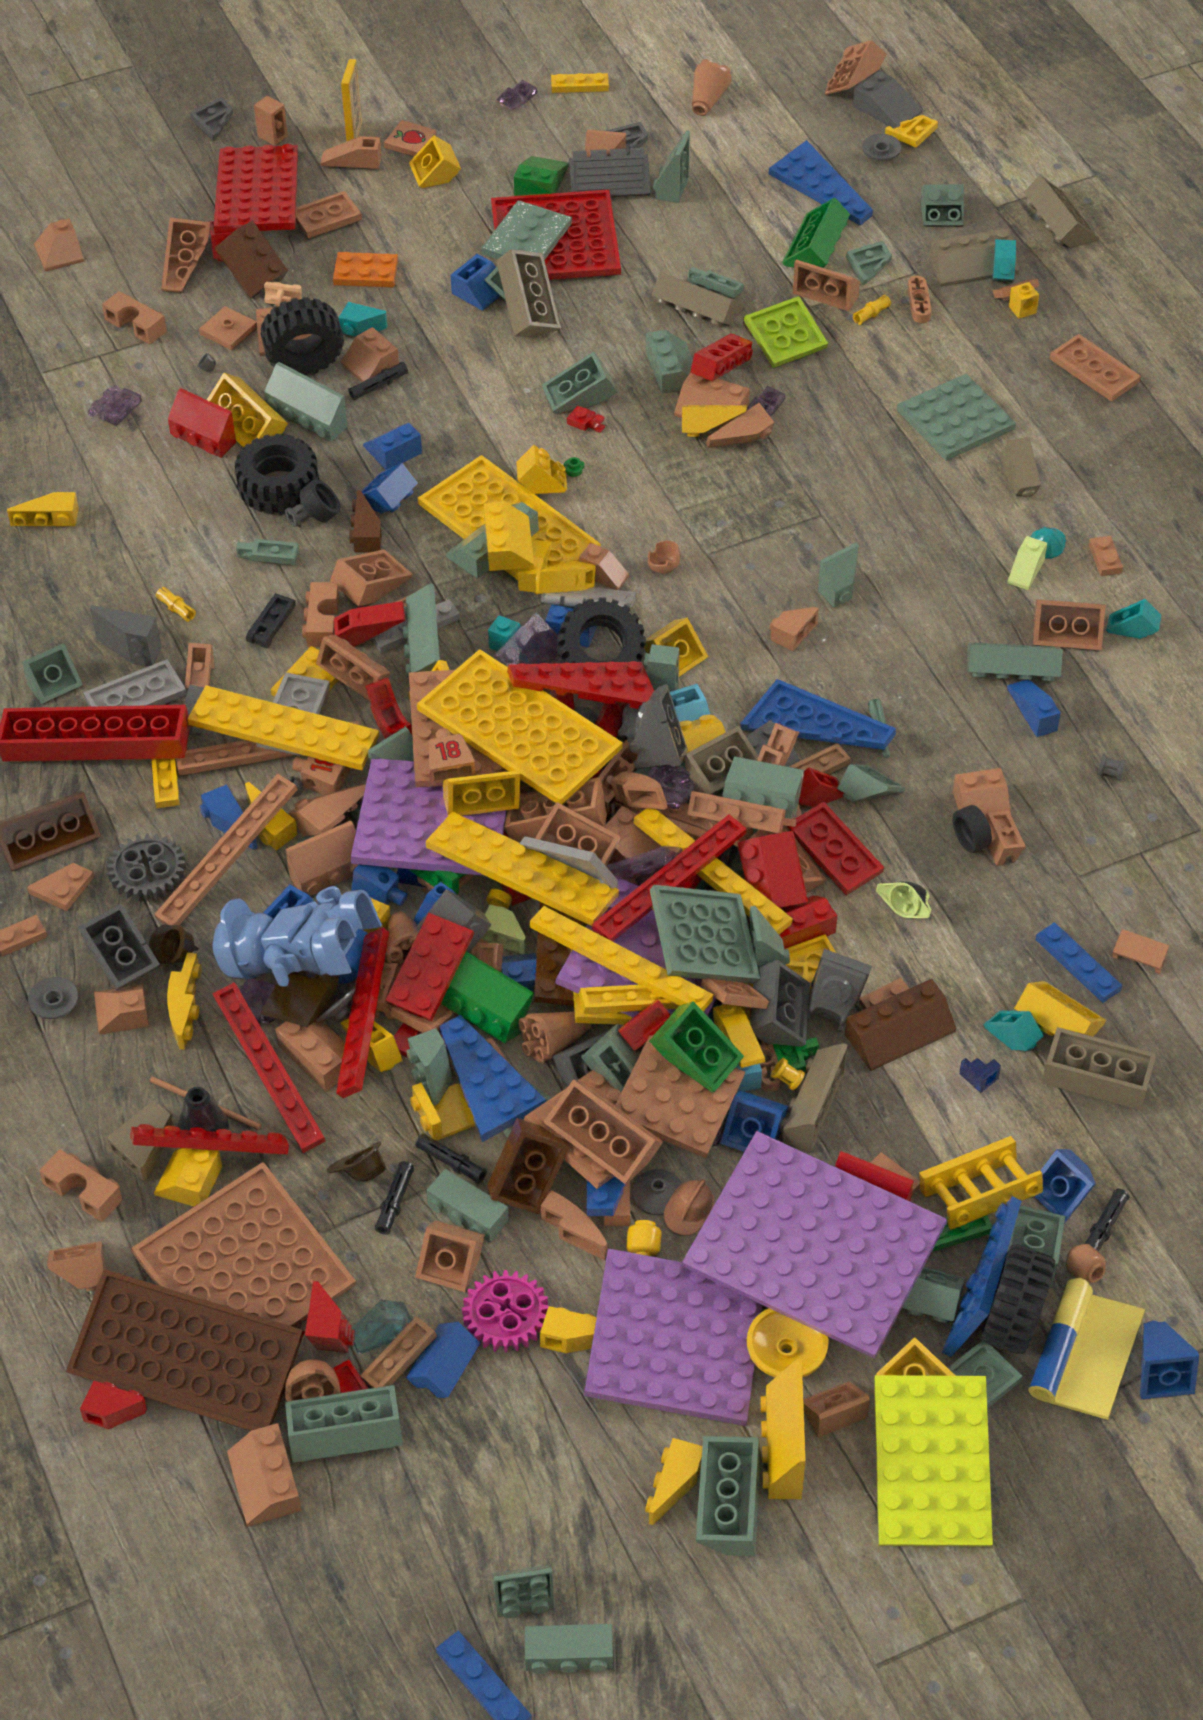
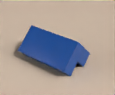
(444, 1359)

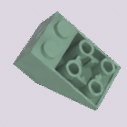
(523, 1591)

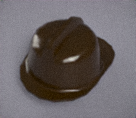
(171, 944)
(361, 1165)

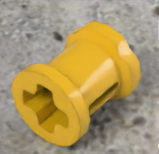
(787, 1074)

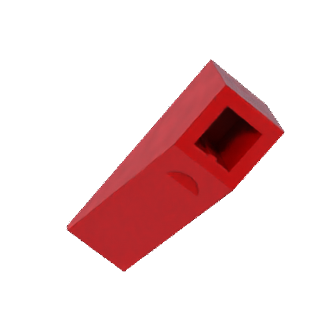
(367, 622)

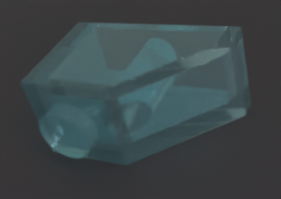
(380, 1325)

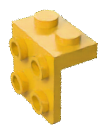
(446, 1117)

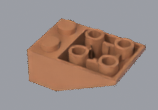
(856, 65)

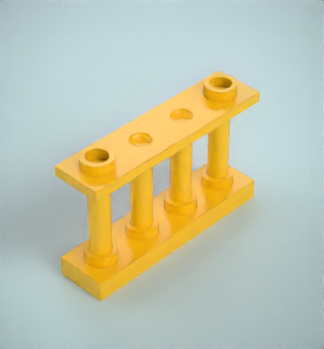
(971, 1165)

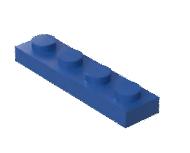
(1078, 962)
(481, 1679)

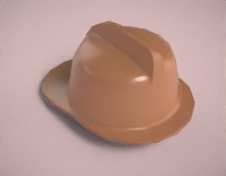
(689, 1207)

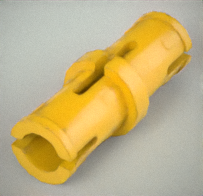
(871, 309)
(175, 604)

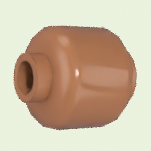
(1086, 1263)

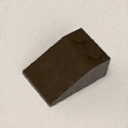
(303, 998)

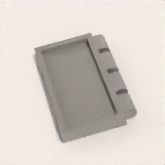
(573, 598)
(578, 859)

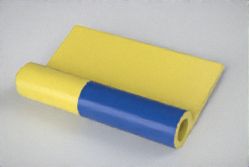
(1086, 1351)

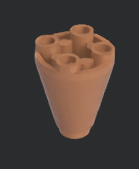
(709, 85)
(401, 937)
(549, 1033)

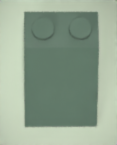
(675, 172)
(580, 385)
(1039, 1232)

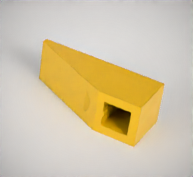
(48, 510)
(566, 577)
(567, 1330)
(677, 1477)

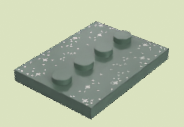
(527, 229)

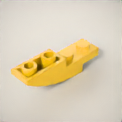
(181, 999)

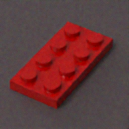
(835, 848)
(430, 967)

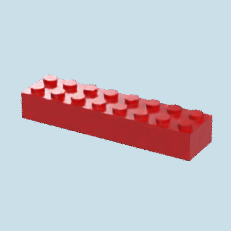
(94, 733)

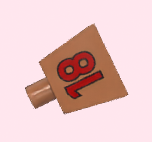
(449, 757)
(320, 774)

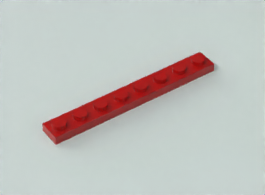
(673, 874)
(362, 1013)
(269, 1068)

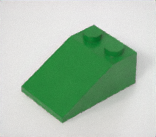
(539, 176)
(696, 1046)

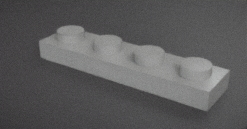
(445, 613)

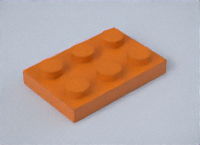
(365, 269)

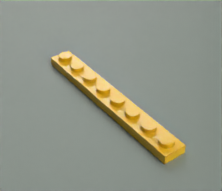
(715, 873)
(618, 959)

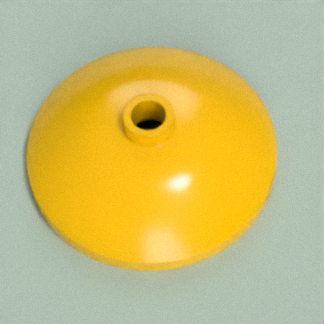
(775, 1332)

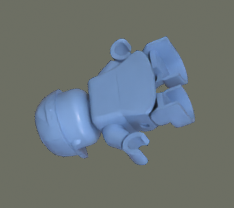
(296, 940)

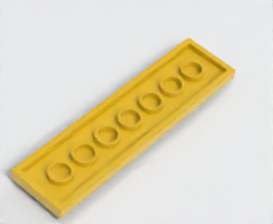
(283, 727)
(522, 868)

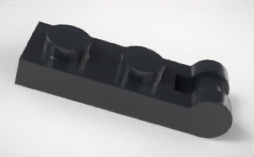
(270, 620)

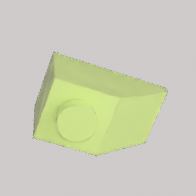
(1027, 562)
(504, 929)

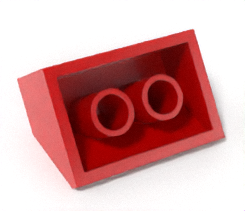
(202, 423)
(774, 868)
(809, 921)
(876, 1175)
(326, 1323)

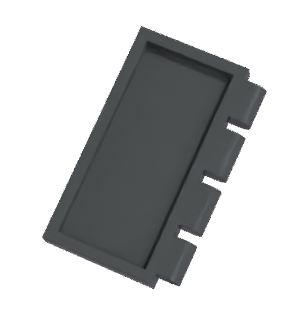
(619, 172)

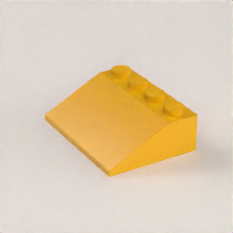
(784, 1434)

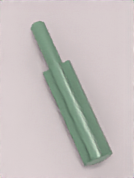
(877, 713)

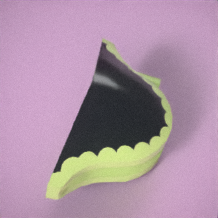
(906, 898)

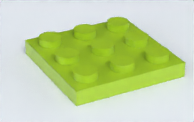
(785, 332)

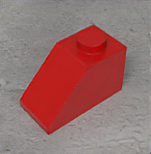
(818, 788)

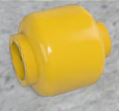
(644, 1238)

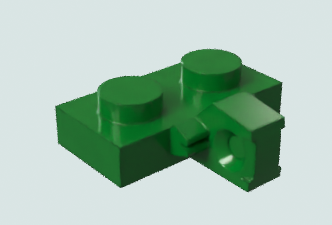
(797, 1054)

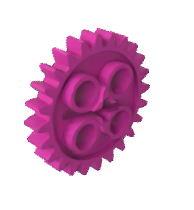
(505, 1310)

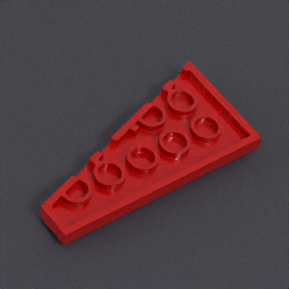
(591, 681)

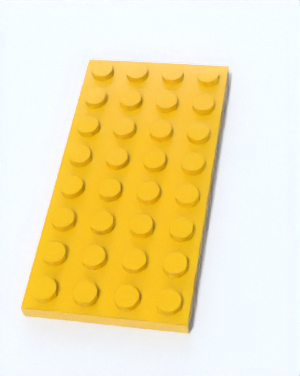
(461, 502)
(520, 727)

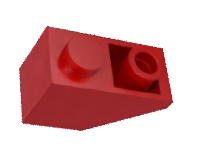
(111, 1406)

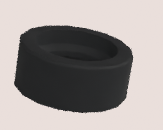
(320, 501)
(972, 828)

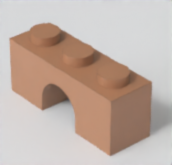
(146, 322)
(321, 600)
(66, 1172)

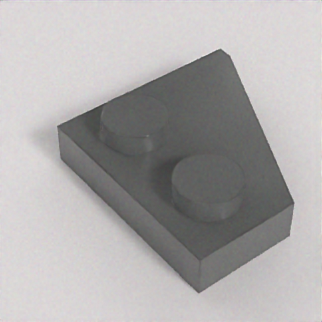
(212, 117)
(635, 135)

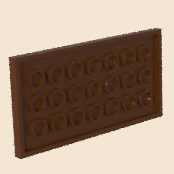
(185, 1351)

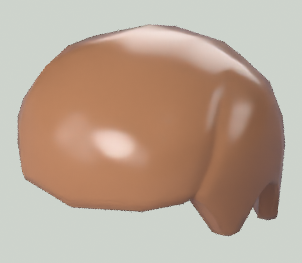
(664, 557)

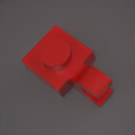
(584, 418)

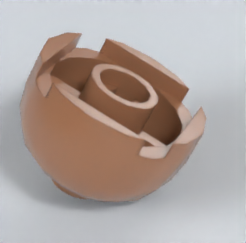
(310, 1380)

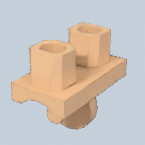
(277, 293)

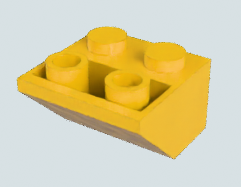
(540, 472)

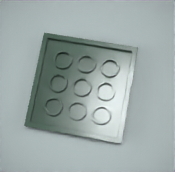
(956, 417)
(704, 934)

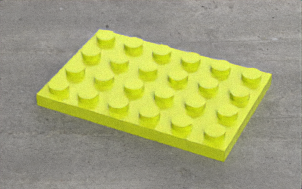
(932, 1461)

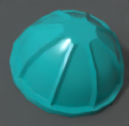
(1054, 538)

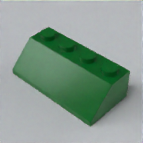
(818, 235)
(487, 998)

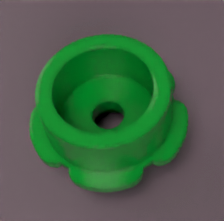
(574, 466)

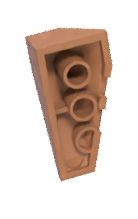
(183, 250)
(326, 811)

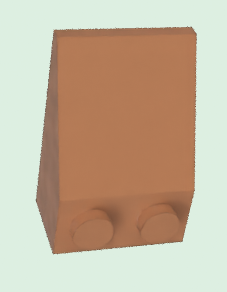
(369, 576)
(632, 839)

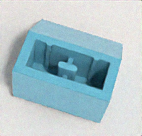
(689, 703)

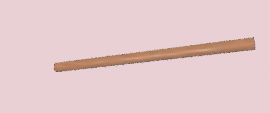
(181, 1092)

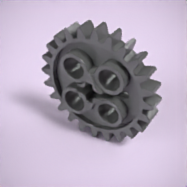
(129, 873)

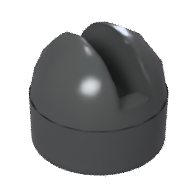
(207, 362)
(298, 783)

